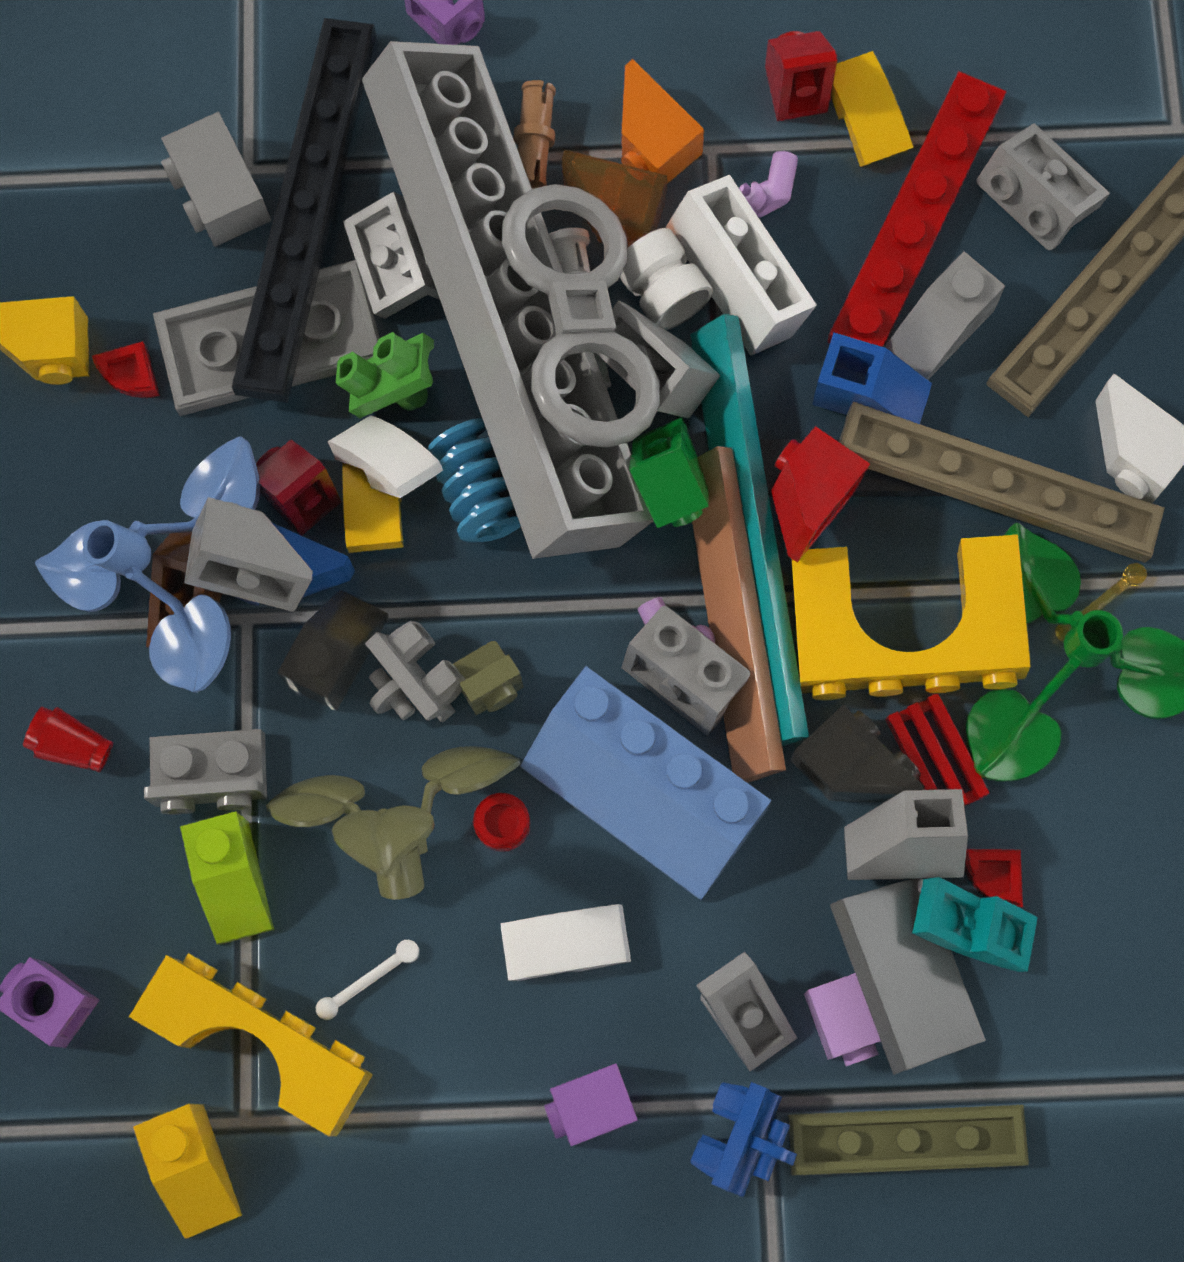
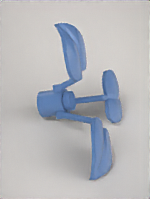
(87, 569)

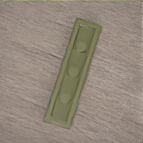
(908, 1140)

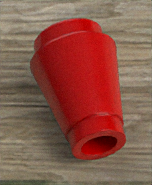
(66, 741)

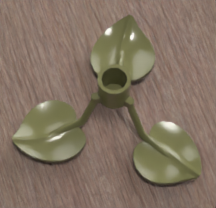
(393, 837)

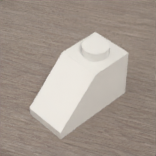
(1138, 440)

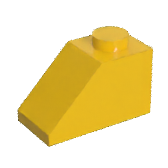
(46, 338)
(188, 1169)

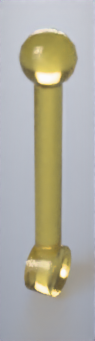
(1132, 576)

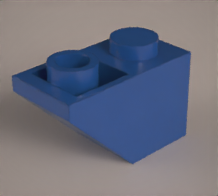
(869, 377)

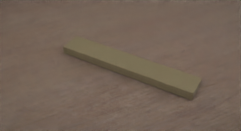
(1094, 297)
(1002, 483)

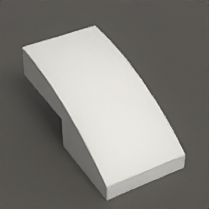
(387, 455)
(565, 942)

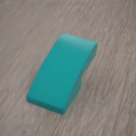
(975, 926)

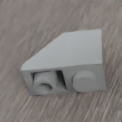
(909, 837)

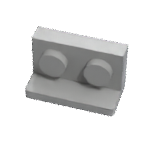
(1040, 185)
(389, 255)
(684, 669)
(207, 769)

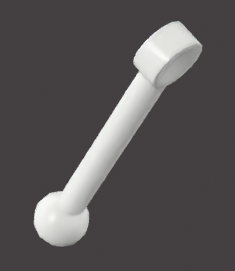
(406, 952)

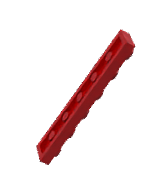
(919, 211)

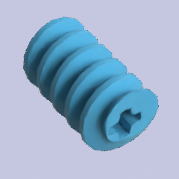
(470, 483)

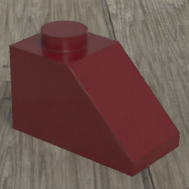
(296, 485)

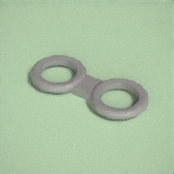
(580, 316)

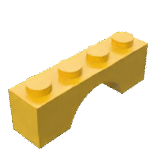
(315, 1081)

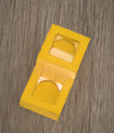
(869, 109)
(370, 515)

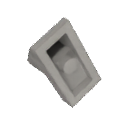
(746, 1011)

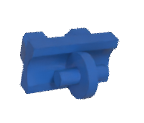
(753, 1143)

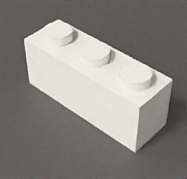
(741, 264)

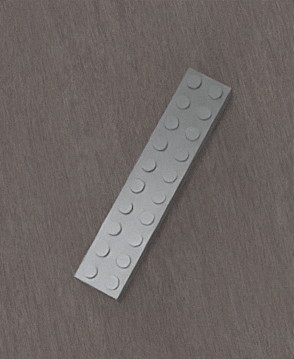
(458, 184)

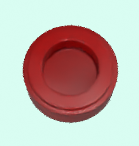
(502, 822)

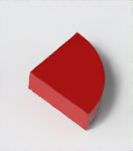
(128, 370)
(996, 873)

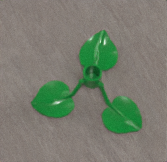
(1014, 738)

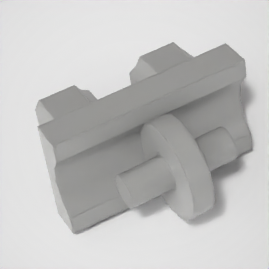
(427, 692)

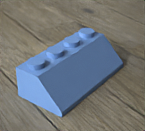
(644, 783)

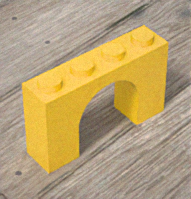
(983, 648)

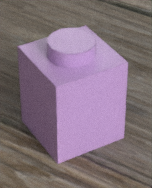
(843, 1020)

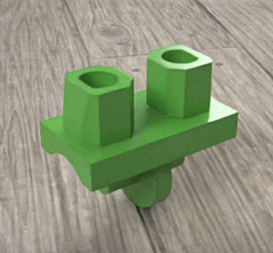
(393, 374)

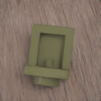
(490, 678)

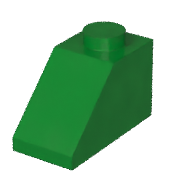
(669, 475)

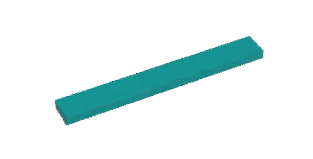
(732, 424)

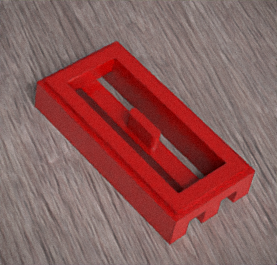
(953, 740)

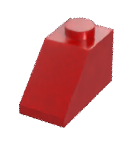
(800, 74)
(813, 487)

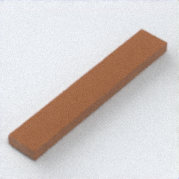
(736, 619)

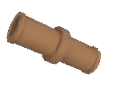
(534, 132)

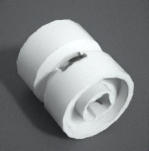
(667, 284)

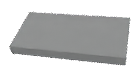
(206, 338)

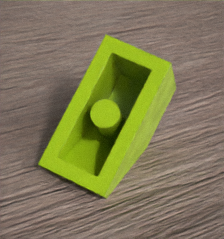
(227, 876)

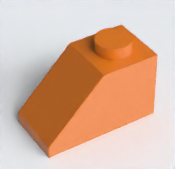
(655, 127)

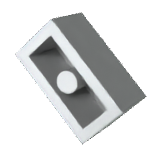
(216, 179)

